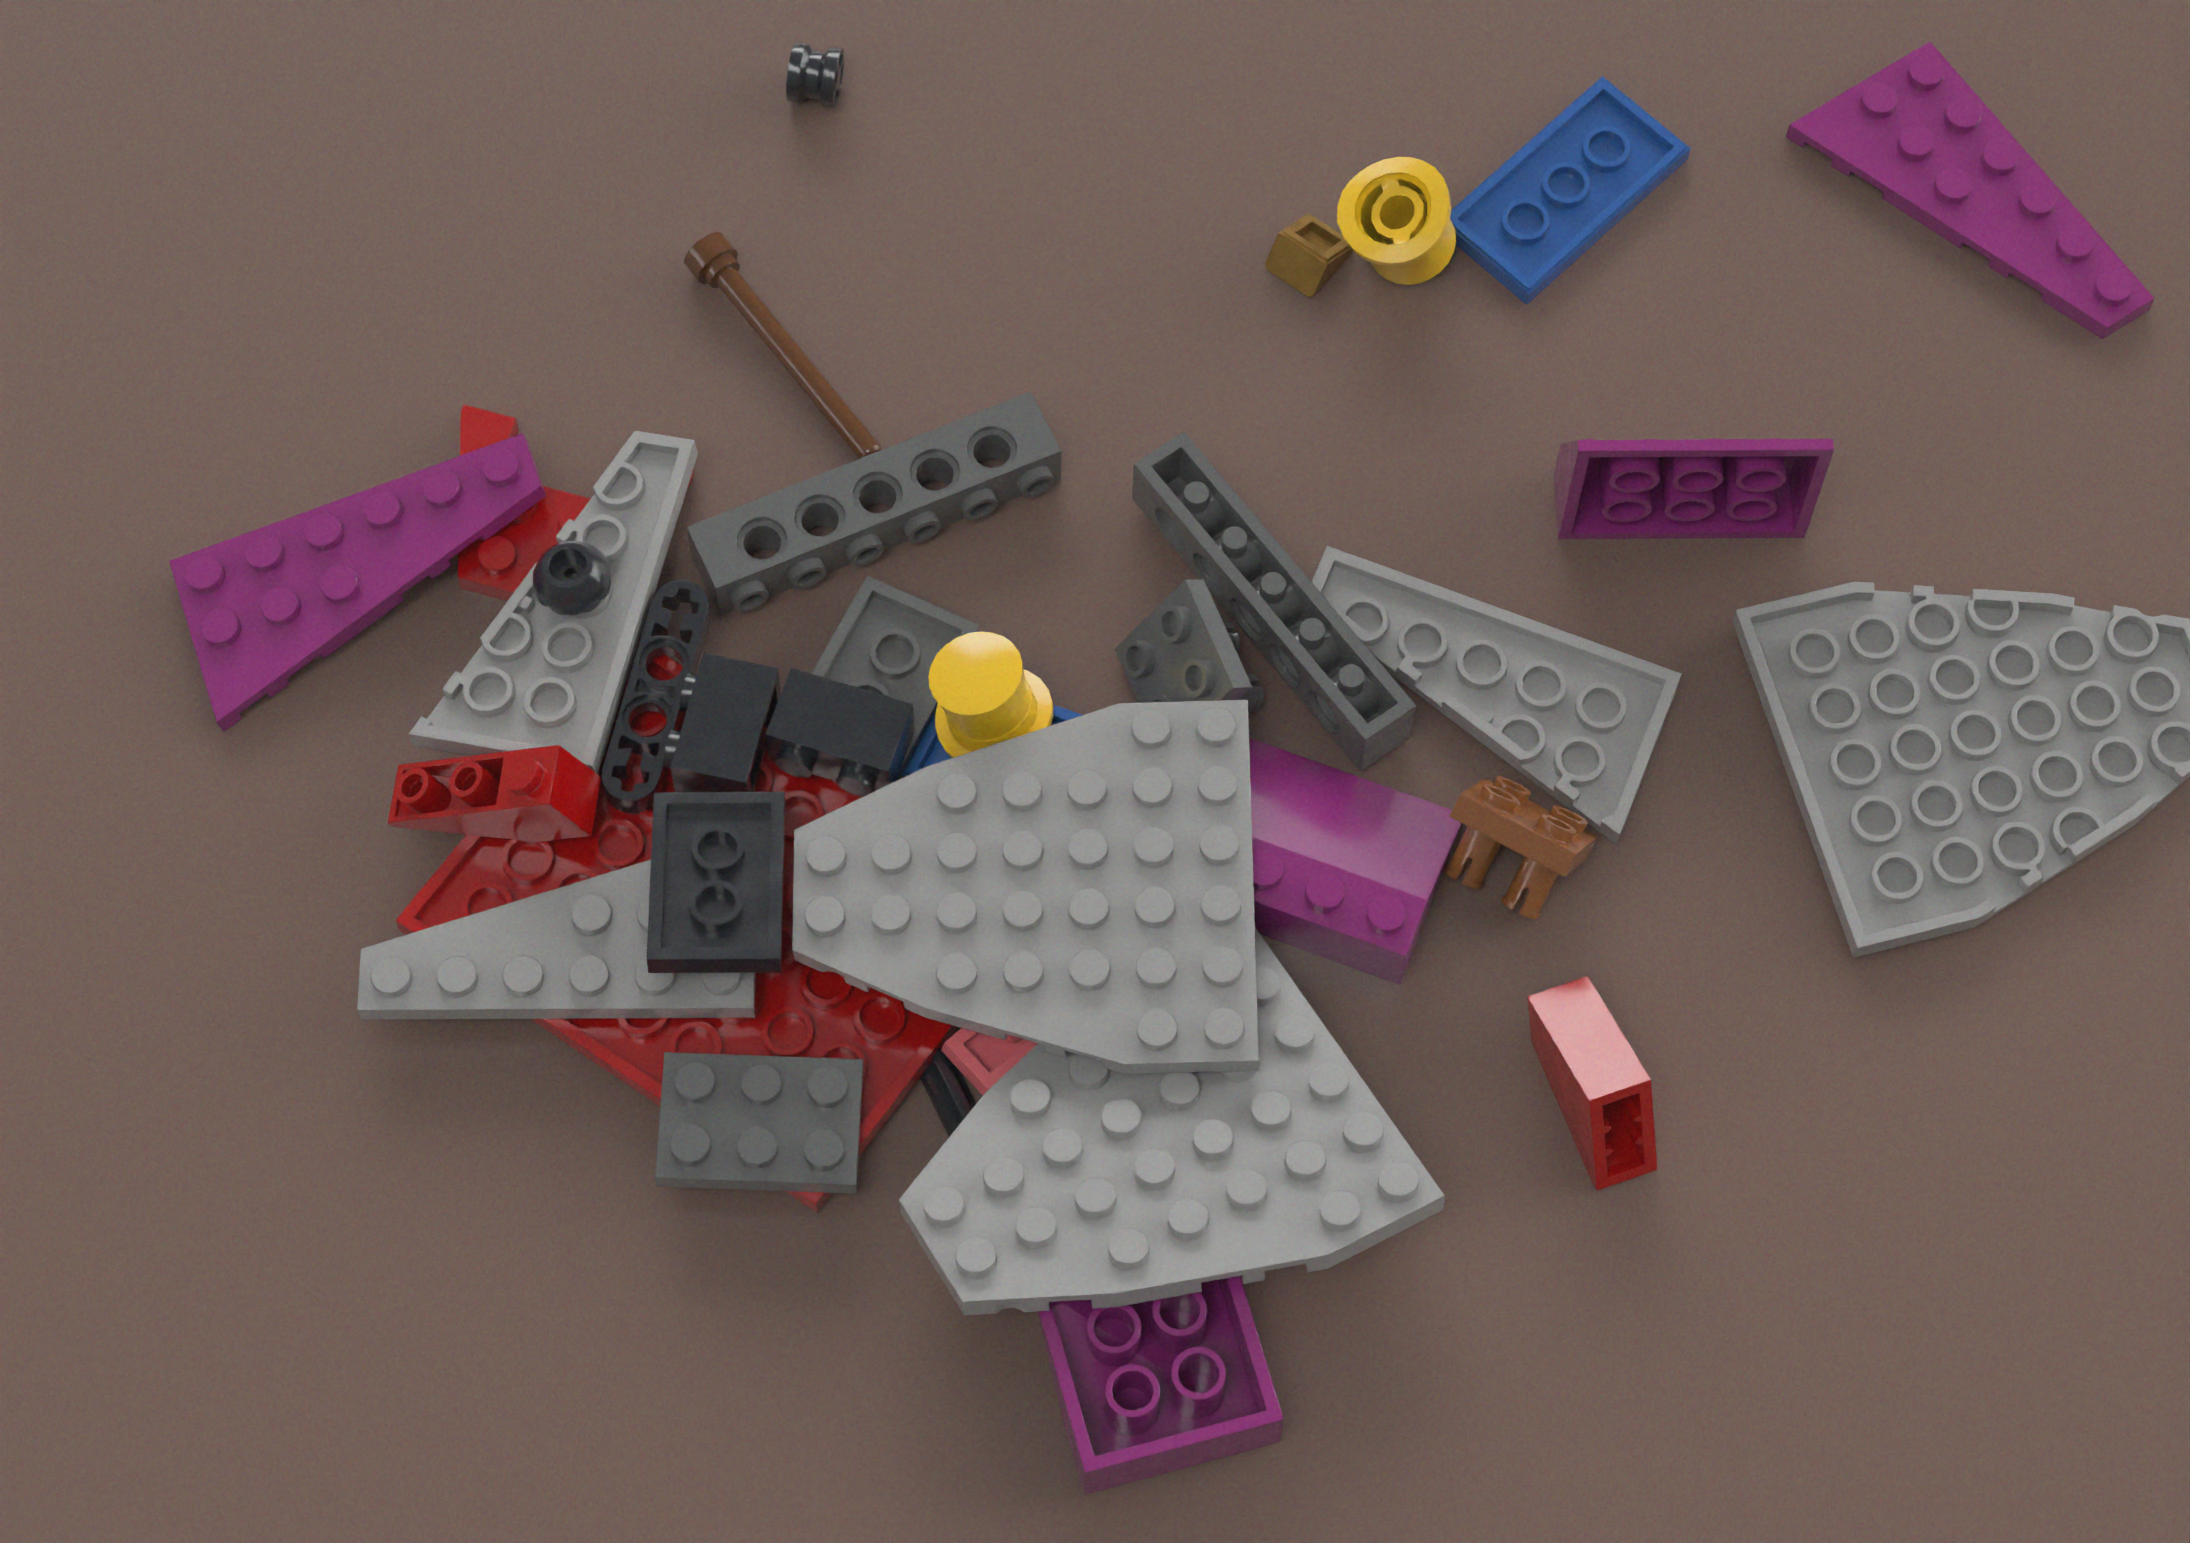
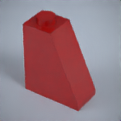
(1595, 1081)

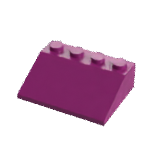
(1689, 488)
(1343, 861)

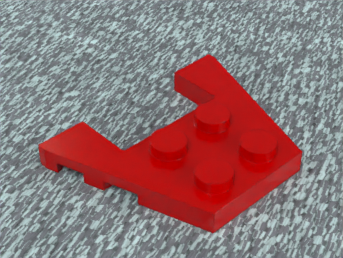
(506, 558)

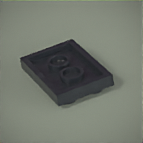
(716, 882)

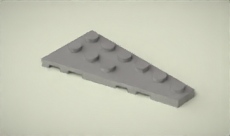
(559, 675)
(1536, 696)
(545, 958)

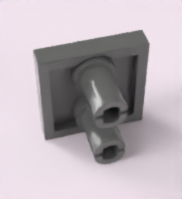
(1187, 653)

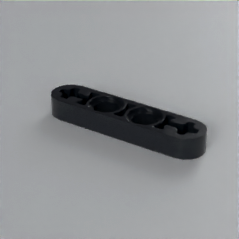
(650, 694)

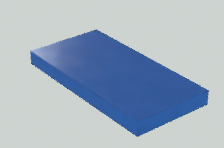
(1565, 189)

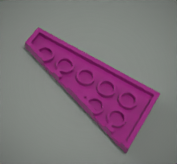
(1966, 178)
(323, 576)

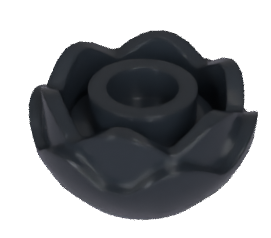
(575, 594)

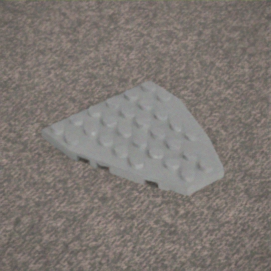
(1964, 741)
(1057, 889)
(1166, 1180)

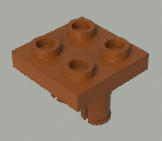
(1502, 814)

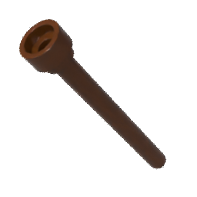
(714, 262)

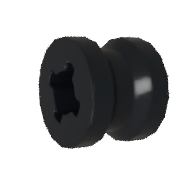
(815, 74)

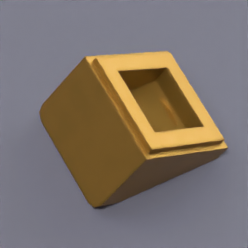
(1307, 254)

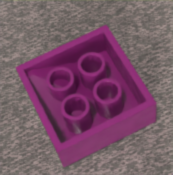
(1160, 1383)

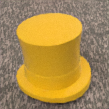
(1399, 219)
(985, 694)

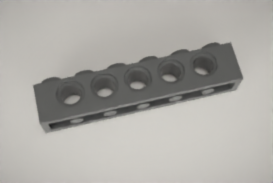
(893, 476)
(1273, 601)

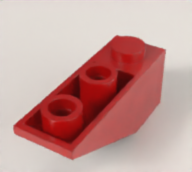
(499, 795)

